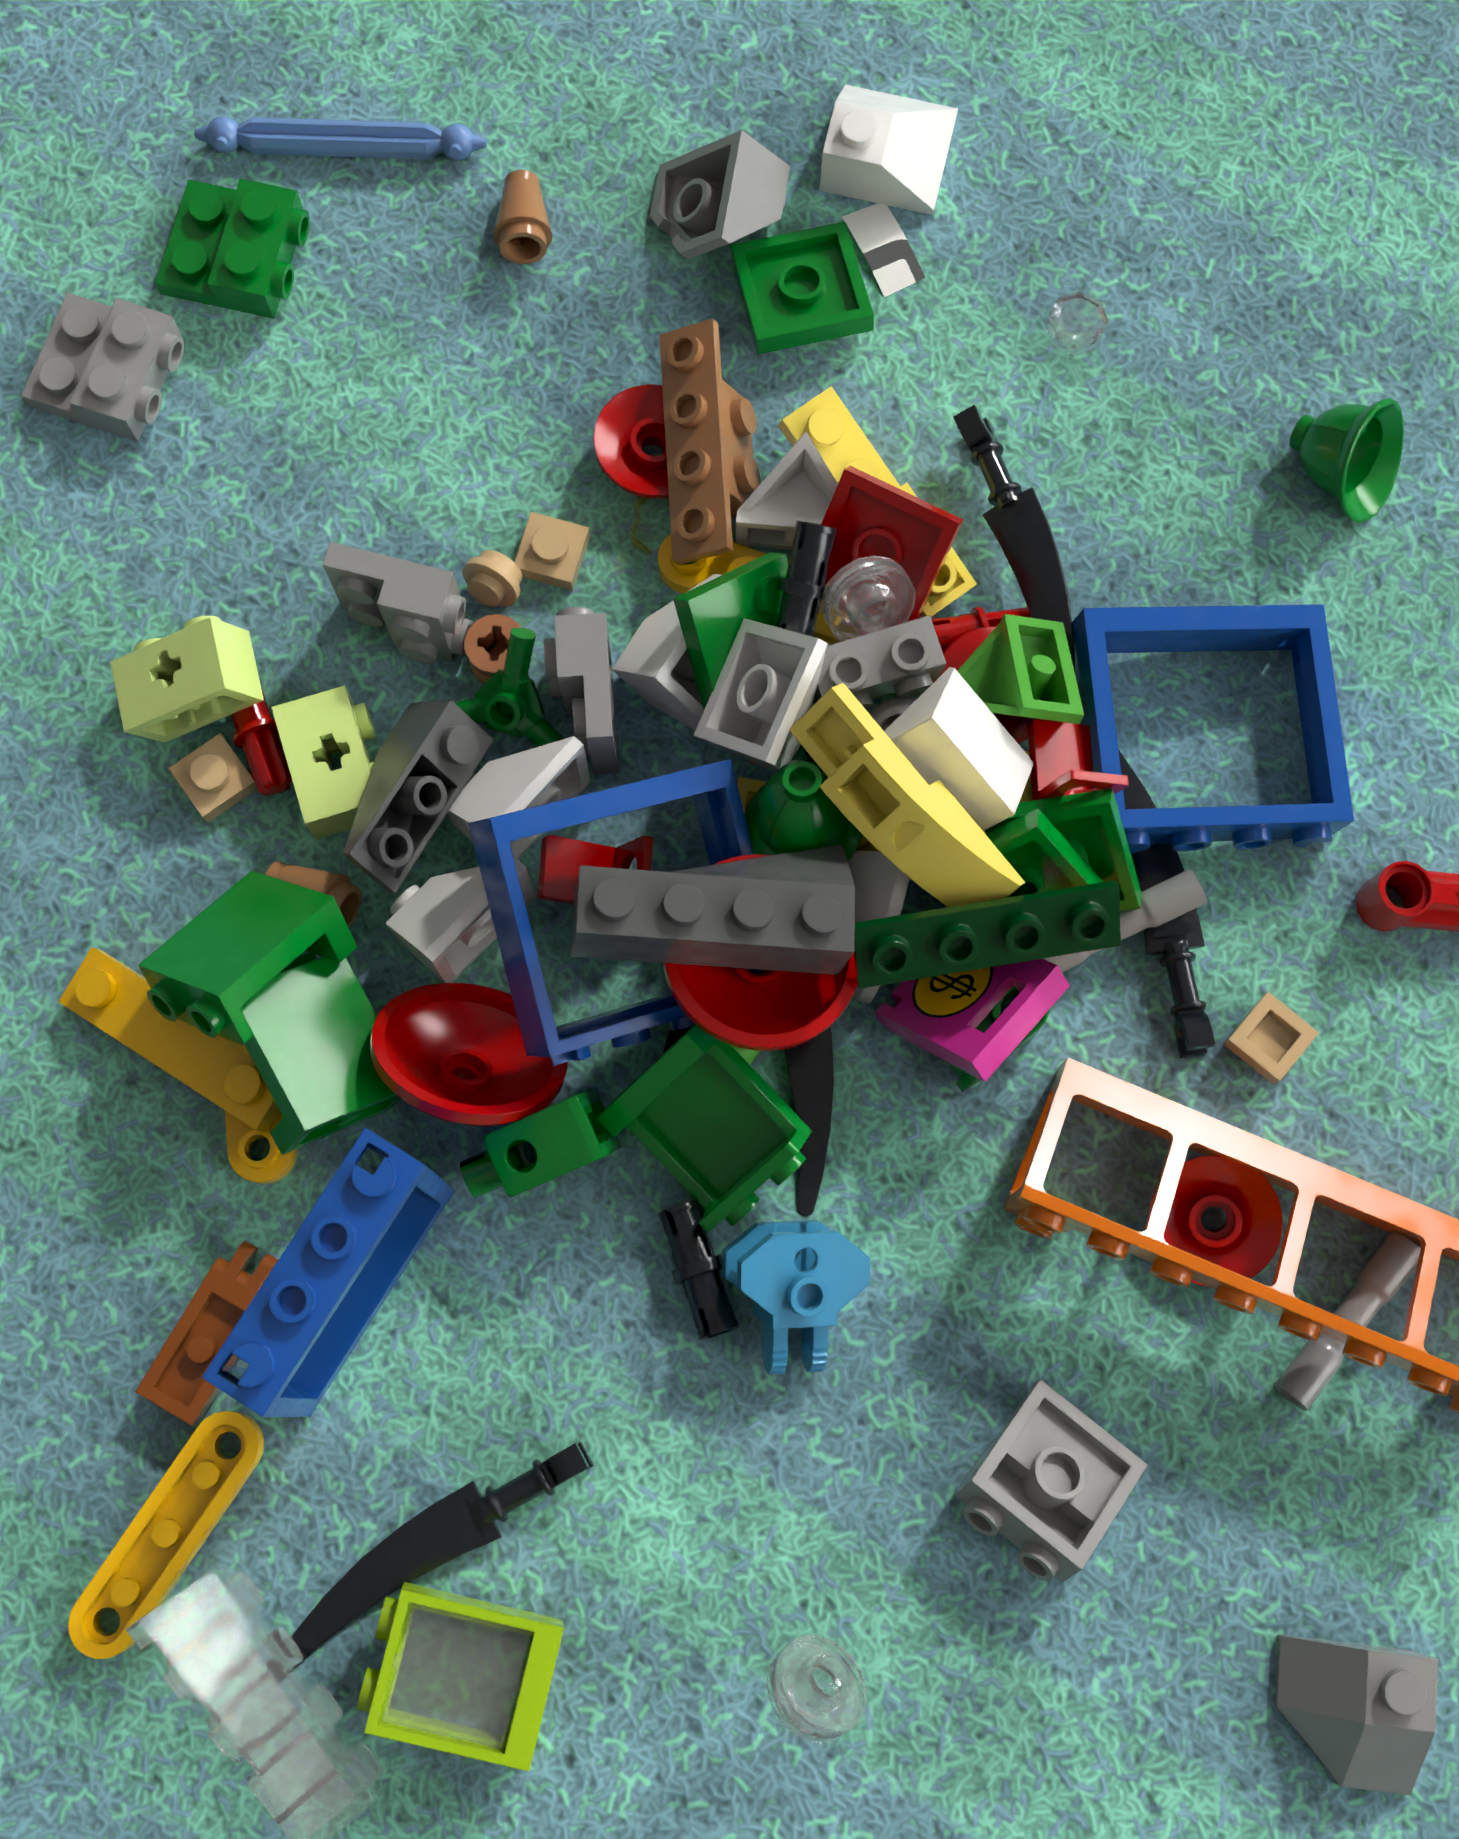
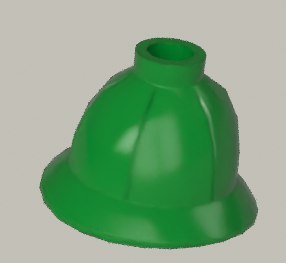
(1353, 453)
(796, 814)

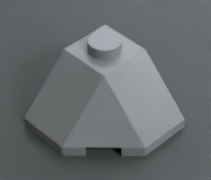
(719, 194)
(1360, 1708)

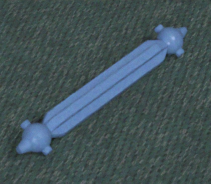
(340, 138)

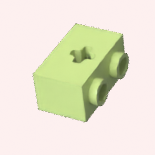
(186, 679)
(309, 735)

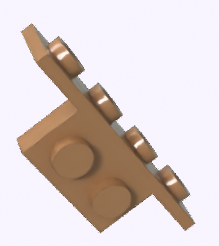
(706, 443)

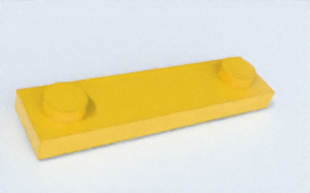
(216, 1067)

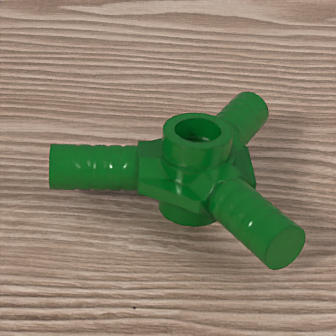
(510, 697)

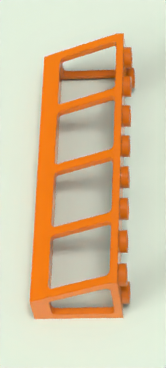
(1307, 1178)

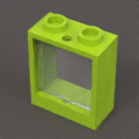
(456, 1673)

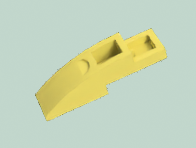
(845, 445)
(896, 809)

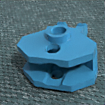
(797, 1280)

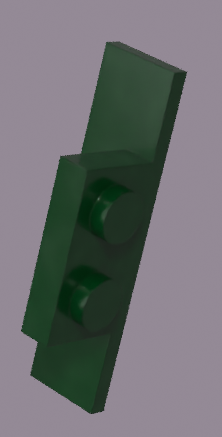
(987, 934)

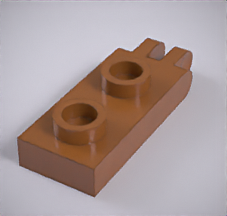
(208, 1320)

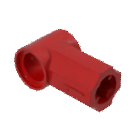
(1427, 896)

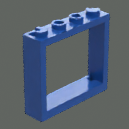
(1222, 629)
(724, 837)
(330, 1281)

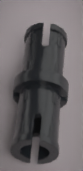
(805, 577)
(698, 1270)

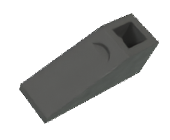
(413, 788)

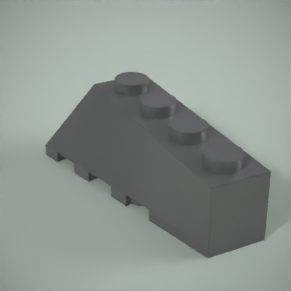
(740, 914)

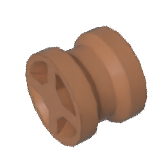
(480, 637)

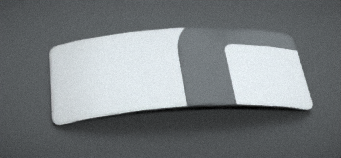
(884, 248)

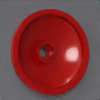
(764, 1008)
(461, 1056)

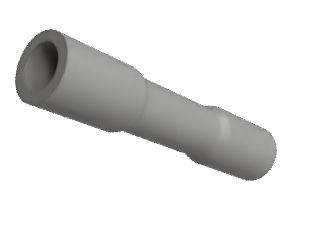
(1157, 907)
(1373, 1288)

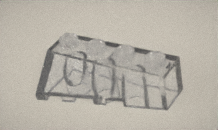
(262, 1704)

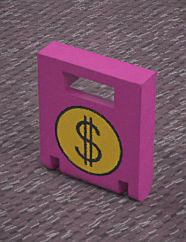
(947, 1008)

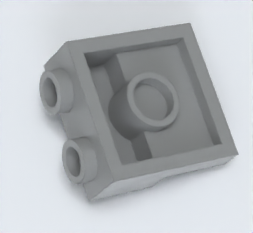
(105, 365)
(413, 600)
(884, 662)
(582, 674)
(1049, 1484)

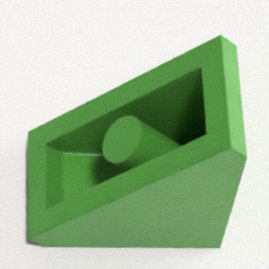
(1026, 671)

